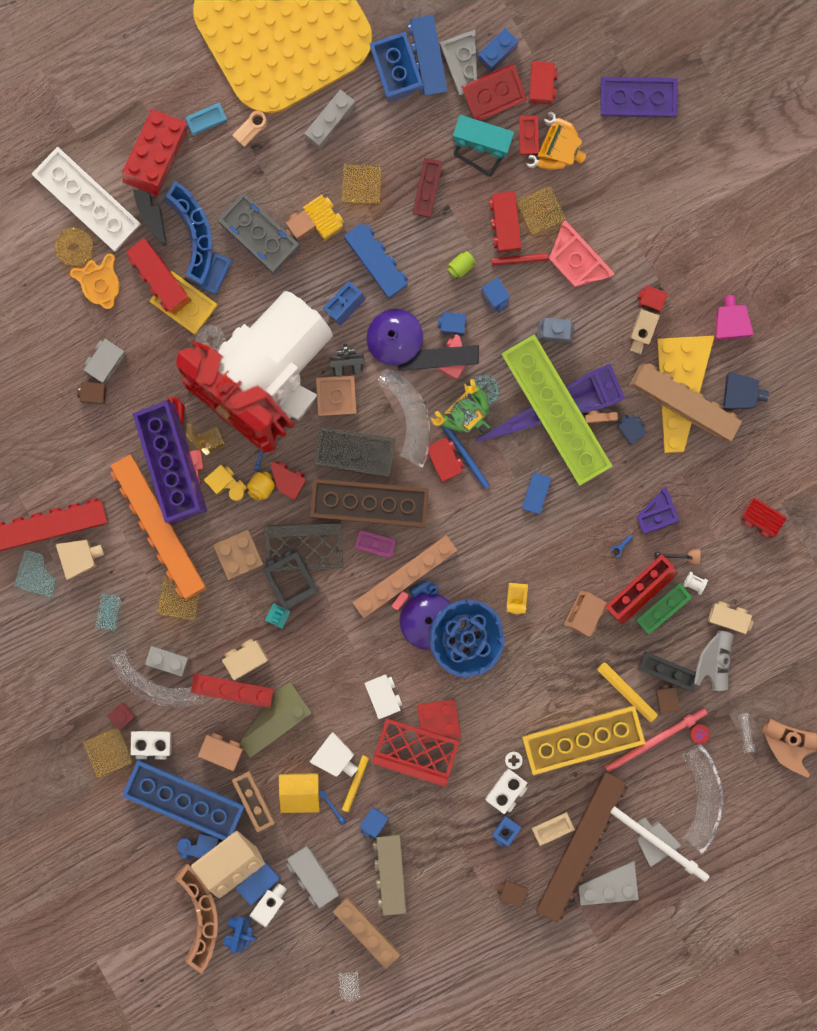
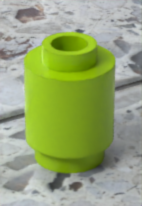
(461, 265)

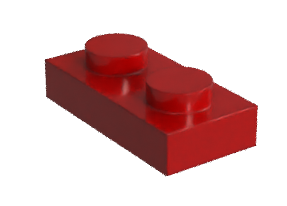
(528, 135)

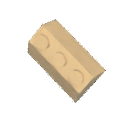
(228, 864)

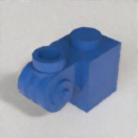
(205, 844)

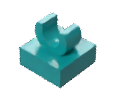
(277, 616)

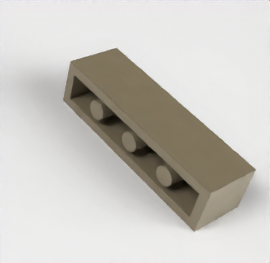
(391, 874)

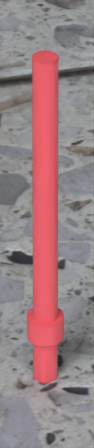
(689, 721)

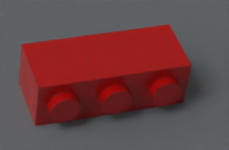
(505, 222)

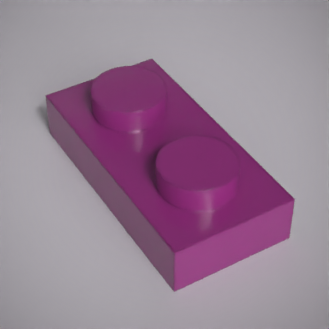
(375, 544)

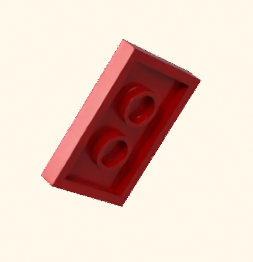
(494, 93)

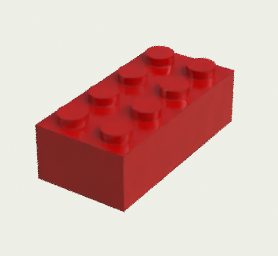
(154, 152)

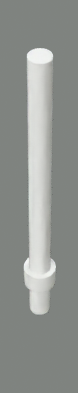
(690, 866)

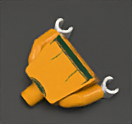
(559, 146)

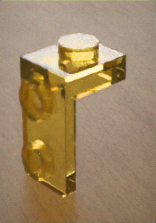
(207, 441)

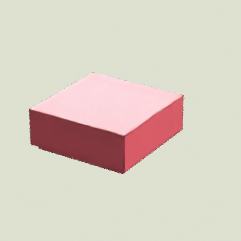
(400, 600)

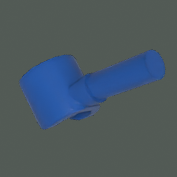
(622, 545)

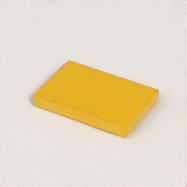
(194, 313)

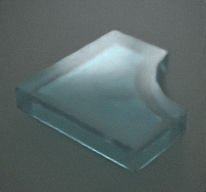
(33, 575)

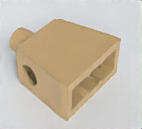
(647, 321)
(78, 557)

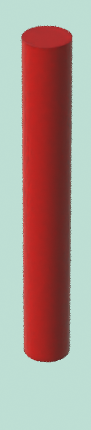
(520, 259)

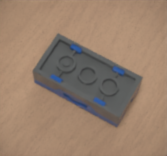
(258, 233)

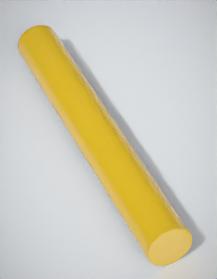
(355, 783)

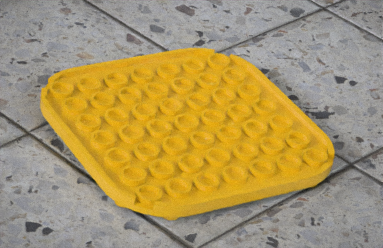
(283, 47)

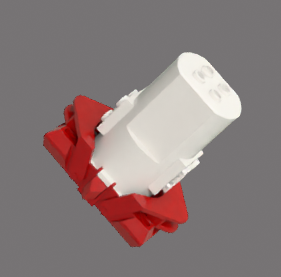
(257, 369)

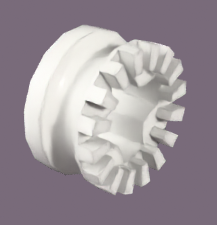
(509, 756)

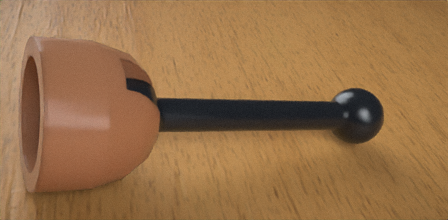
(693, 556)

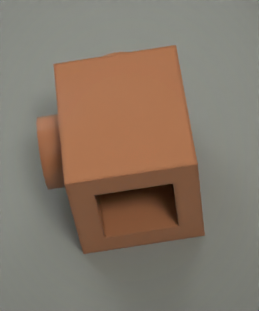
(299, 225)

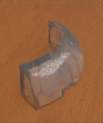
(416, 415)
(148, 689)
(709, 799)

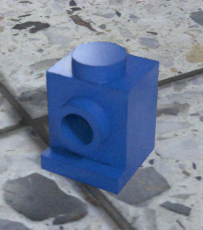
(513, 829)

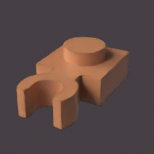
(594, 417)

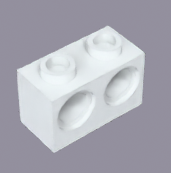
(151, 739)
(502, 788)

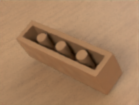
(366, 932)

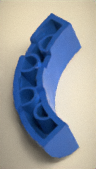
(198, 229)

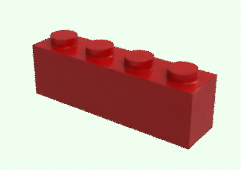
(158, 276)
(641, 589)
(231, 690)

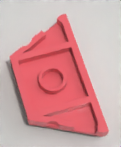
(577, 259)

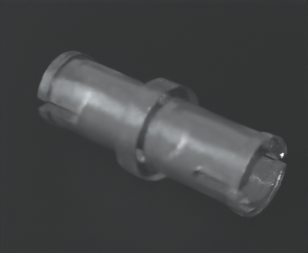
(746, 732)

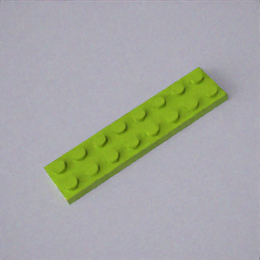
(556, 409)

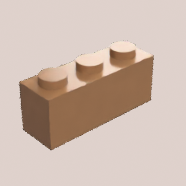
(253, 801)

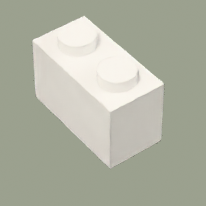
(383, 696)

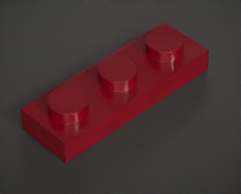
(427, 188)

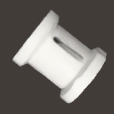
(695, 583)

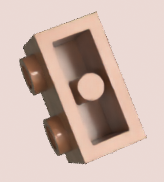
(585, 614)
(220, 751)

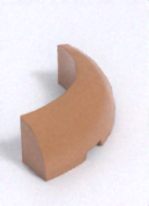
(206, 918)

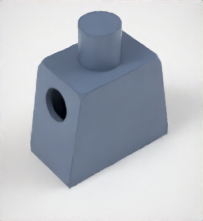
(555, 330)

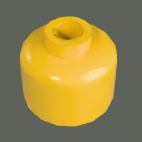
(260, 485)

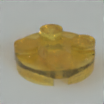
(65, 240)

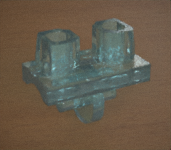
(108, 612)

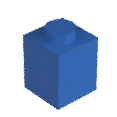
(452, 323)
(373, 823)

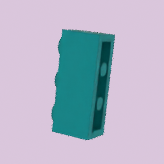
(482, 137)

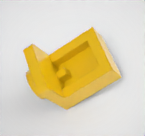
(517, 598)

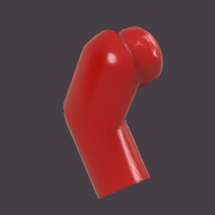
(179, 405)

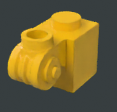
(222, 479)

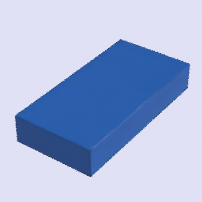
(216, 274)
(536, 493)

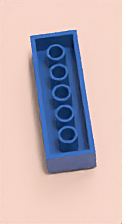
(183, 800)

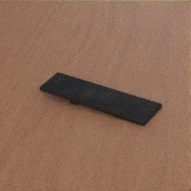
(443, 358)

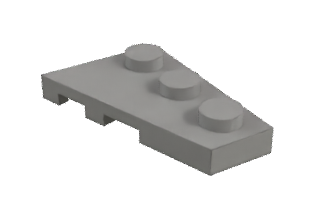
(461, 59)
(611, 887)

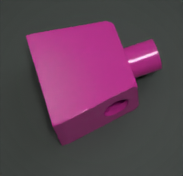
(732, 321)

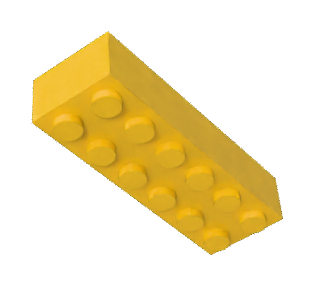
(583, 740)

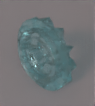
(492, 386)

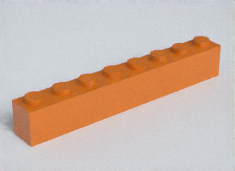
(161, 534)

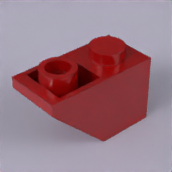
(288, 482)

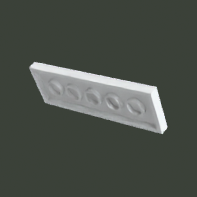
(86, 199)

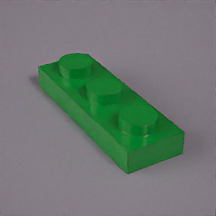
(663, 608)

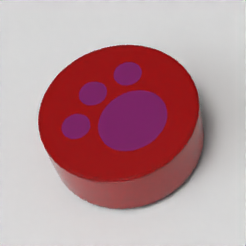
(699, 734)

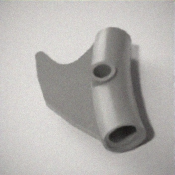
(715, 661)

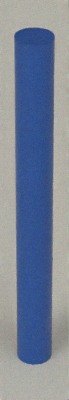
(466, 457)

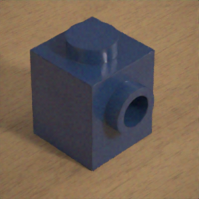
(631, 429)

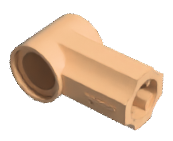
(249, 129)

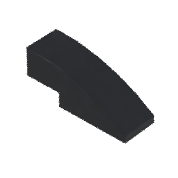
(151, 215)

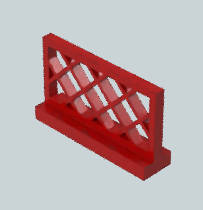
(411, 768)

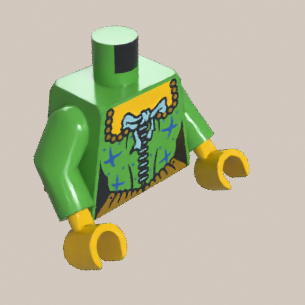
(466, 411)

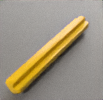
(617, 682)

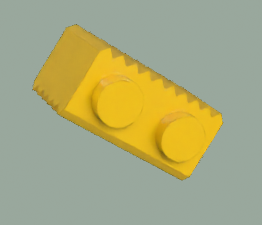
(324, 218)

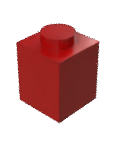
(652, 299)

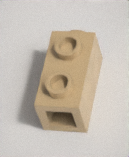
(732, 619)

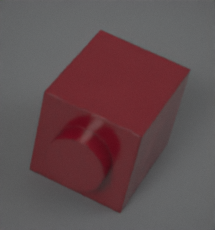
(121, 716)

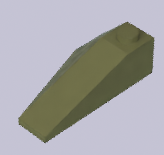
(285, 712)

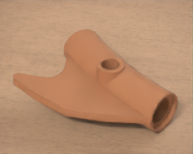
(790, 753)

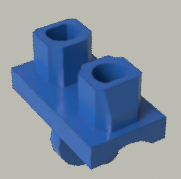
(242, 935)

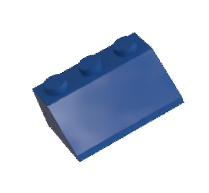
(396, 66)

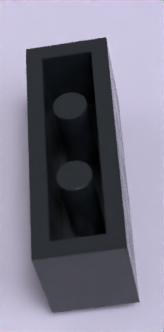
(667, 671)

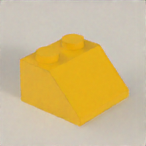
(299, 792)

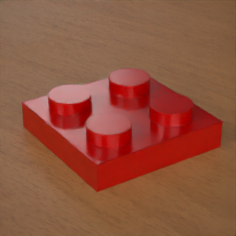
(439, 718)

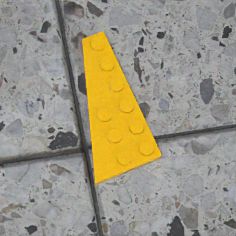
(686, 362)

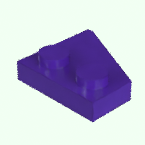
(658, 513)

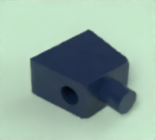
(742, 392)

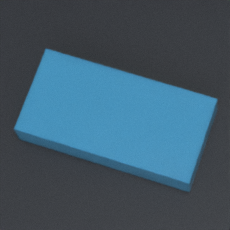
(206, 119)

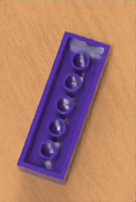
(169, 462)

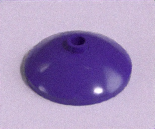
(403, 345)
(414, 614)

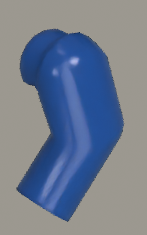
(424, 587)

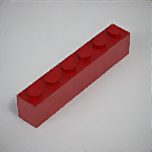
(52, 525)

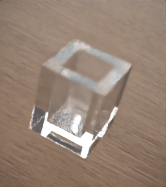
(349, 986)

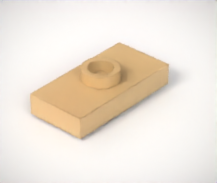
(553, 829)

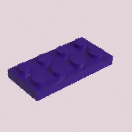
(638, 97)

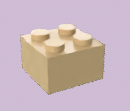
(246, 659)

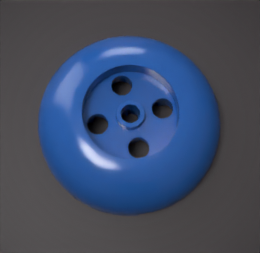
(483, 650)

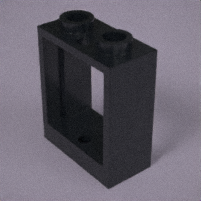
(300, 596)

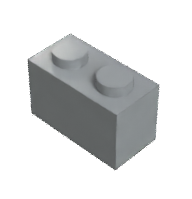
(104, 361)
(167, 661)

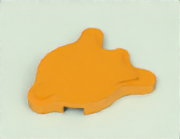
(99, 282)

